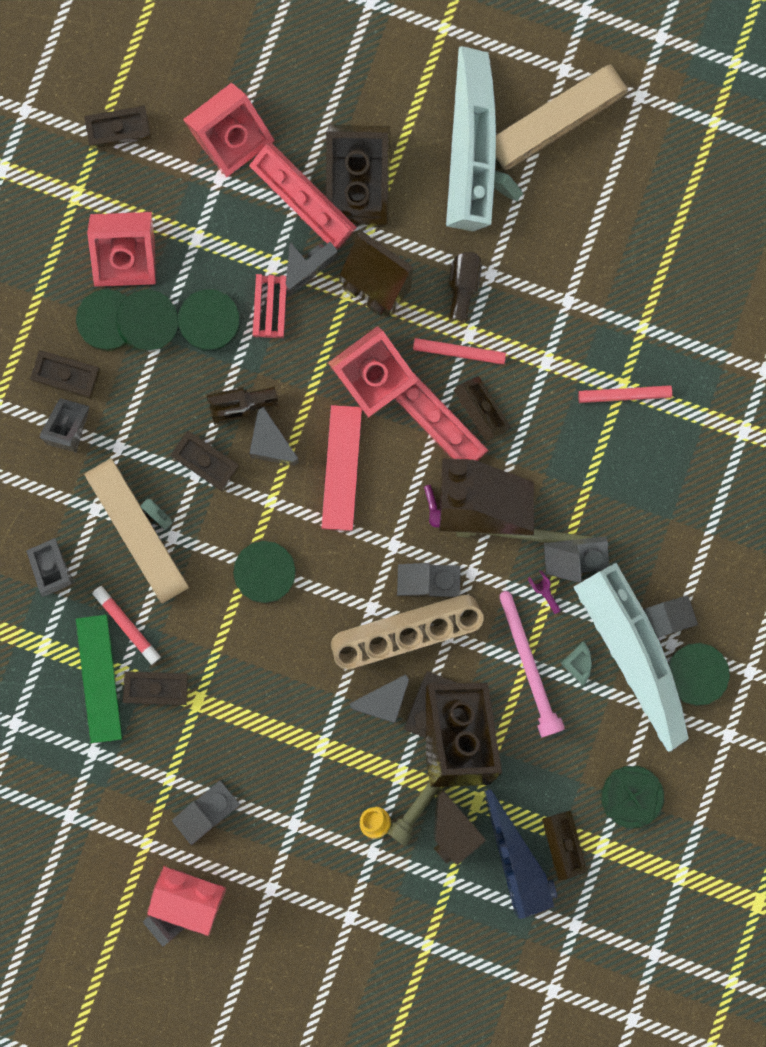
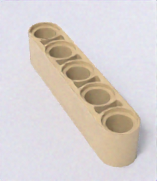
(559, 116)
(136, 530)
(422, 635)

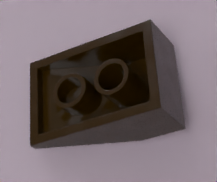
(359, 171)
(376, 275)
(484, 499)
(460, 735)

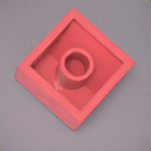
(229, 129)
(122, 249)
(373, 371)
(186, 901)

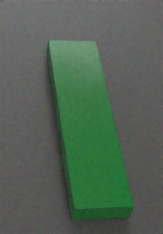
(99, 679)

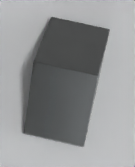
(65, 425)
(269, 442)
(671, 616)
(383, 702)

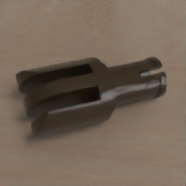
(463, 282)
(239, 403)

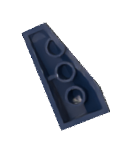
(524, 876)

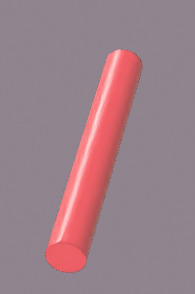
(459, 351)
(623, 394)

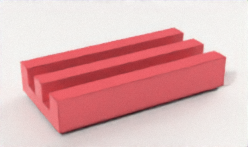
(271, 280)

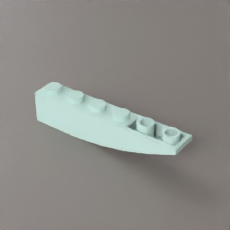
(472, 144)
(636, 650)

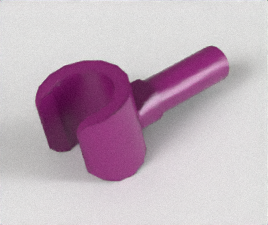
(434, 514)
(543, 588)

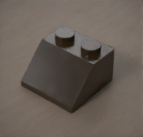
(453, 831)

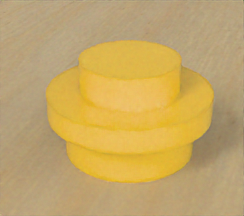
(375, 822)

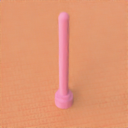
(549, 721)

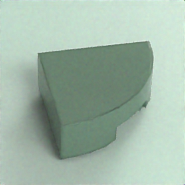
(507, 186)
(157, 514)
(579, 663)

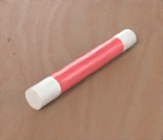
(126, 625)

